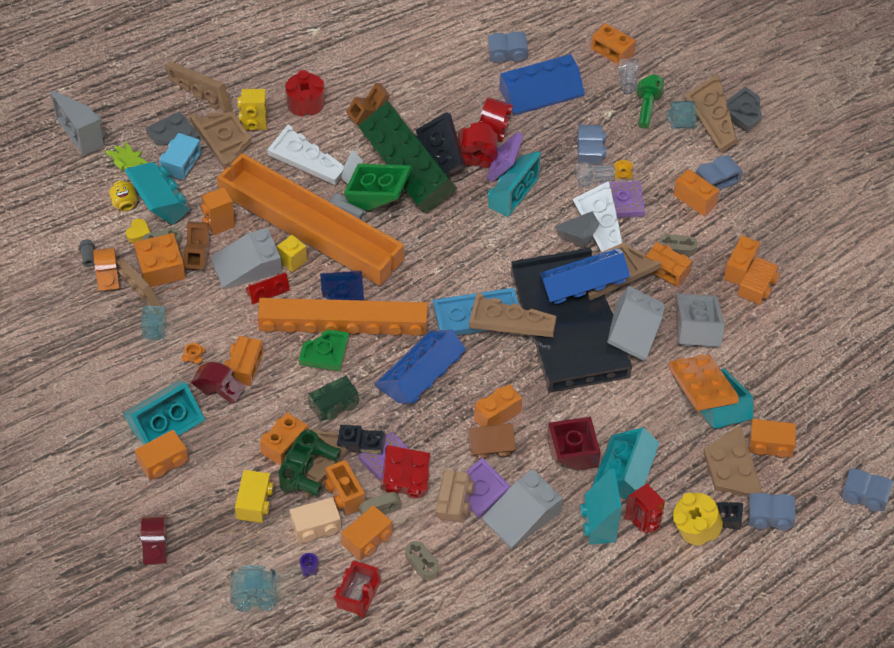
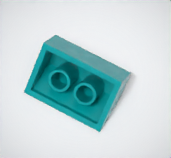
(515, 184)
(159, 191)
(163, 412)
(632, 458)

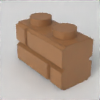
(454, 496)

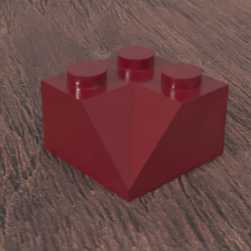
(574, 443)

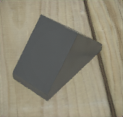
(578, 229)

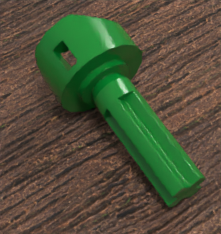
(649, 92)

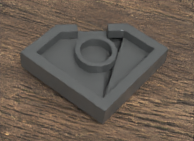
(745, 109)
(168, 128)

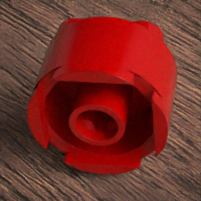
(305, 93)
(495, 114)
(478, 144)

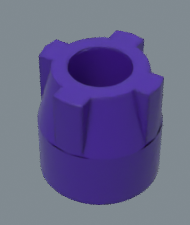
(311, 560)

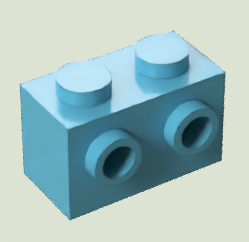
(181, 155)

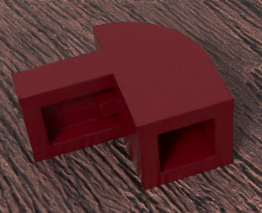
(218, 378)
(154, 539)

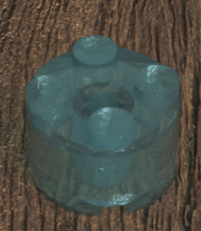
(253, 588)

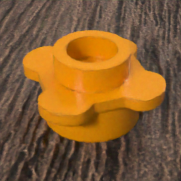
(623, 164)

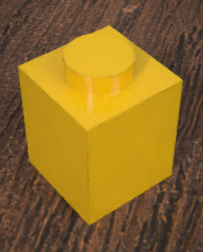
(292, 253)

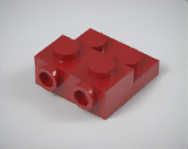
(405, 471)

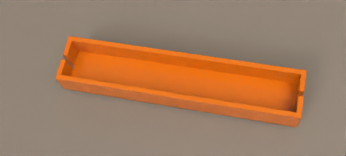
(311, 219)

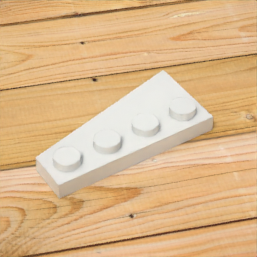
(299, 153)
(602, 204)

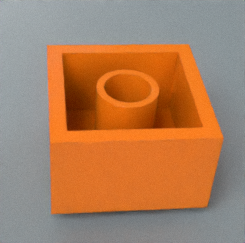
(159, 260)

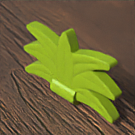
(125, 157)

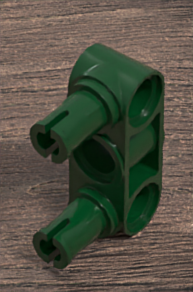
(299, 461)

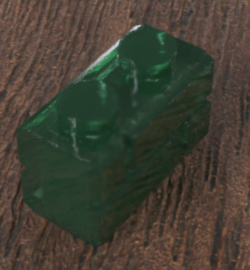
(333, 399)

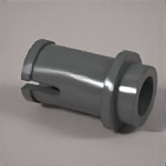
(86, 247)

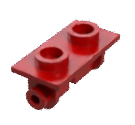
(268, 288)

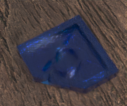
(342, 285)

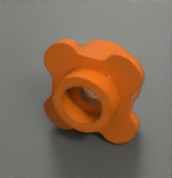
(193, 348)

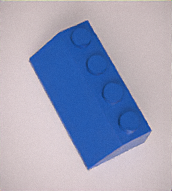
(542, 84)
(585, 275)
(421, 366)

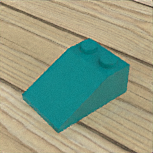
(734, 413)
(602, 510)

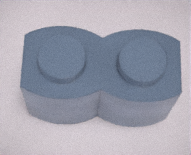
(507, 47)
(590, 144)
(721, 172)
(867, 490)
(771, 511)

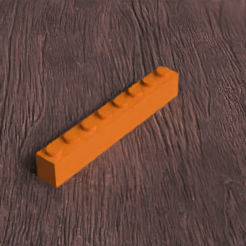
(343, 316)

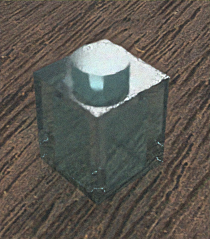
(681, 114)
(153, 322)

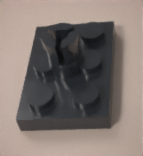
(442, 142)

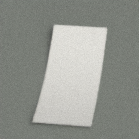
(350, 166)

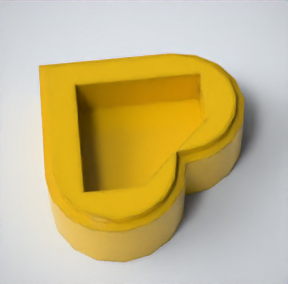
(137, 230)

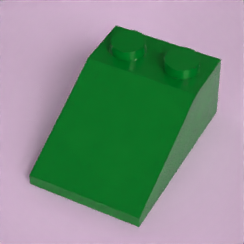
(376, 184)

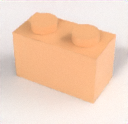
(315, 520)

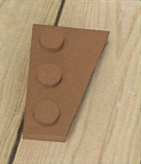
(137, 283)

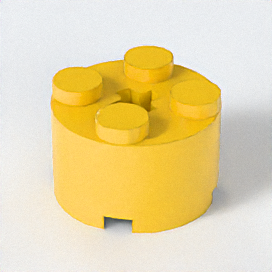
(697, 518)

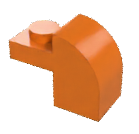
(106, 268)

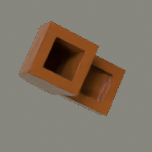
(363, 107)
(197, 246)

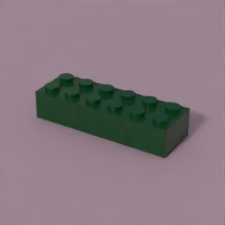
(401, 146)

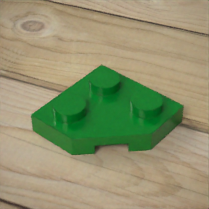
(325, 351)

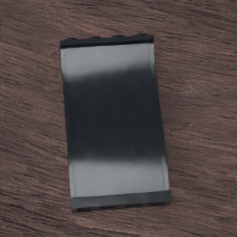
(579, 348)

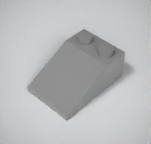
(78, 122)
(247, 260)
(699, 320)
(635, 322)
(523, 509)

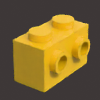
(253, 109)
(253, 496)

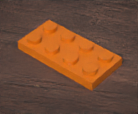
(703, 382)

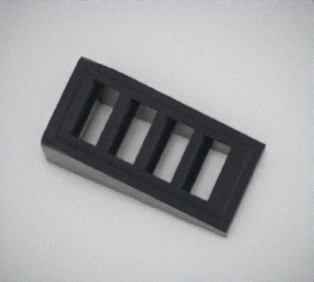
(731, 508)

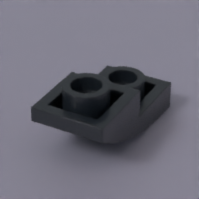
(360, 440)

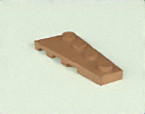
(201, 86)
(714, 112)
(497, 316)

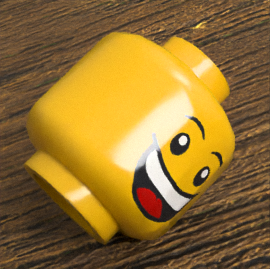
(123, 196)

